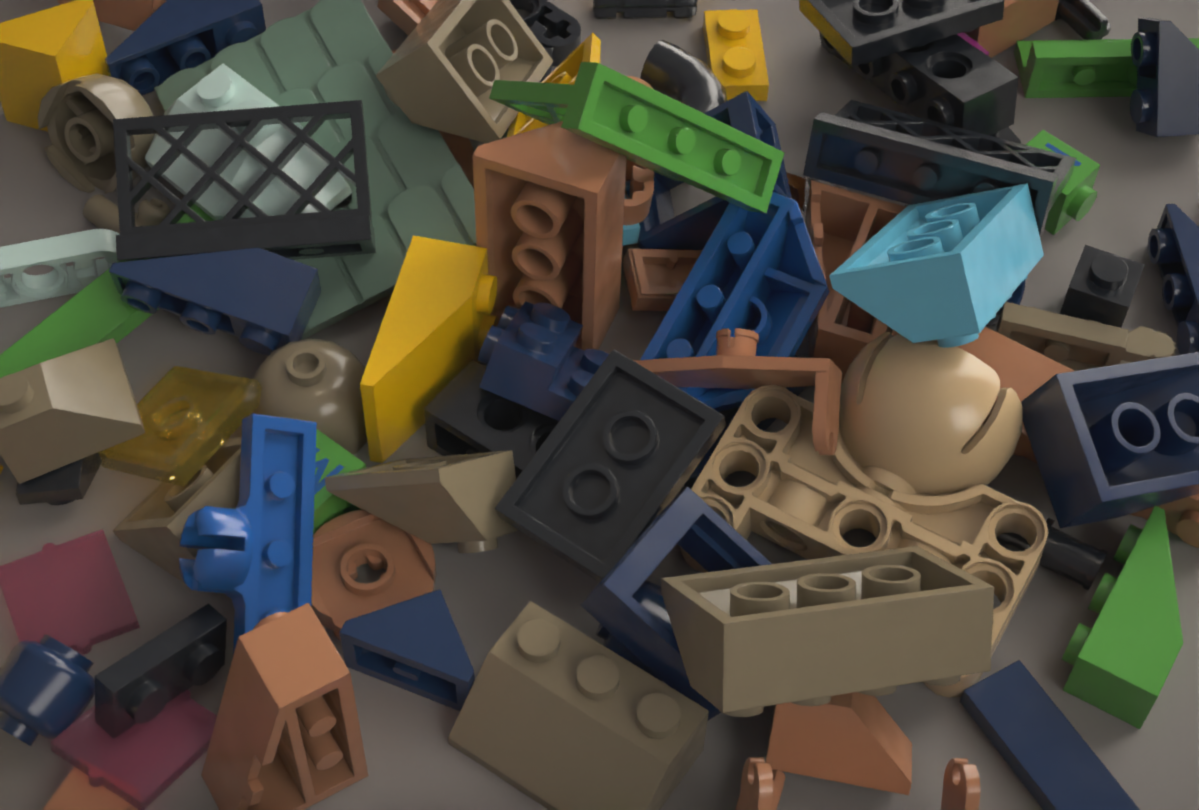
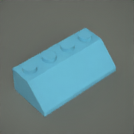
(945, 265)

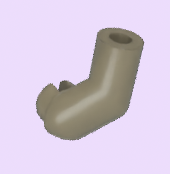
(105, 213)

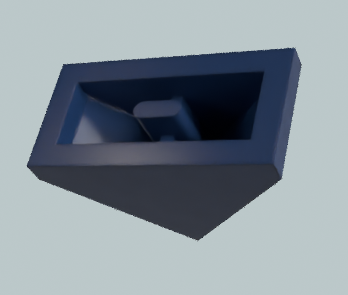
(412, 649)

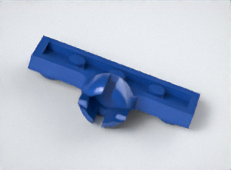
(265, 544)

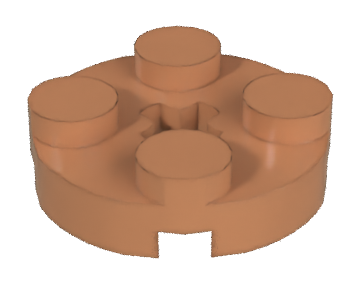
(359, 540)

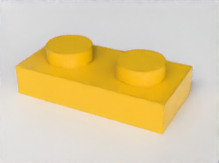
(736, 51)

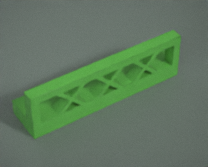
(1077, 68)

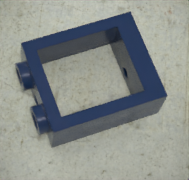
(695, 226)
(708, 541)

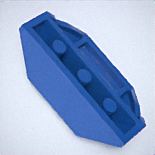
(749, 276)

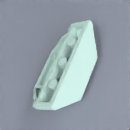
(229, 91)

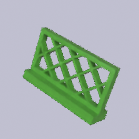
(652, 132)

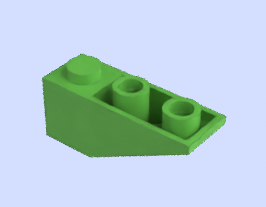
(1137, 631)

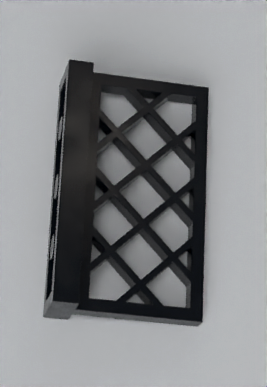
(927, 160)
(288, 235)

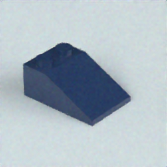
(1117, 437)

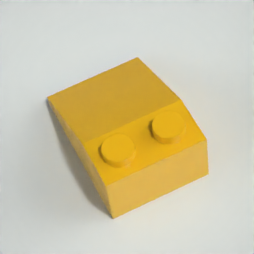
(425, 338)

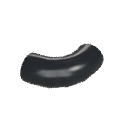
(682, 77)

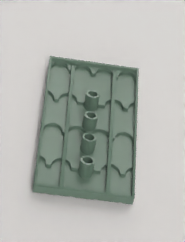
(412, 173)

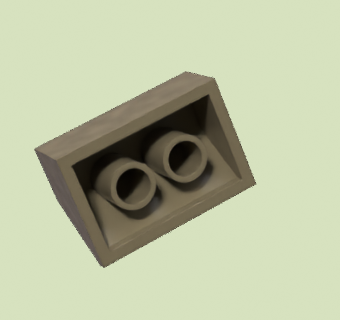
(451, 62)
(576, 721)

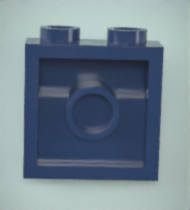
(536, 360)

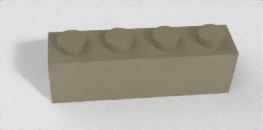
(828, 628)

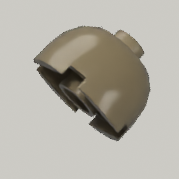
(82, 130)
(315, 384)

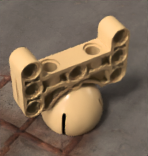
(903, 468)

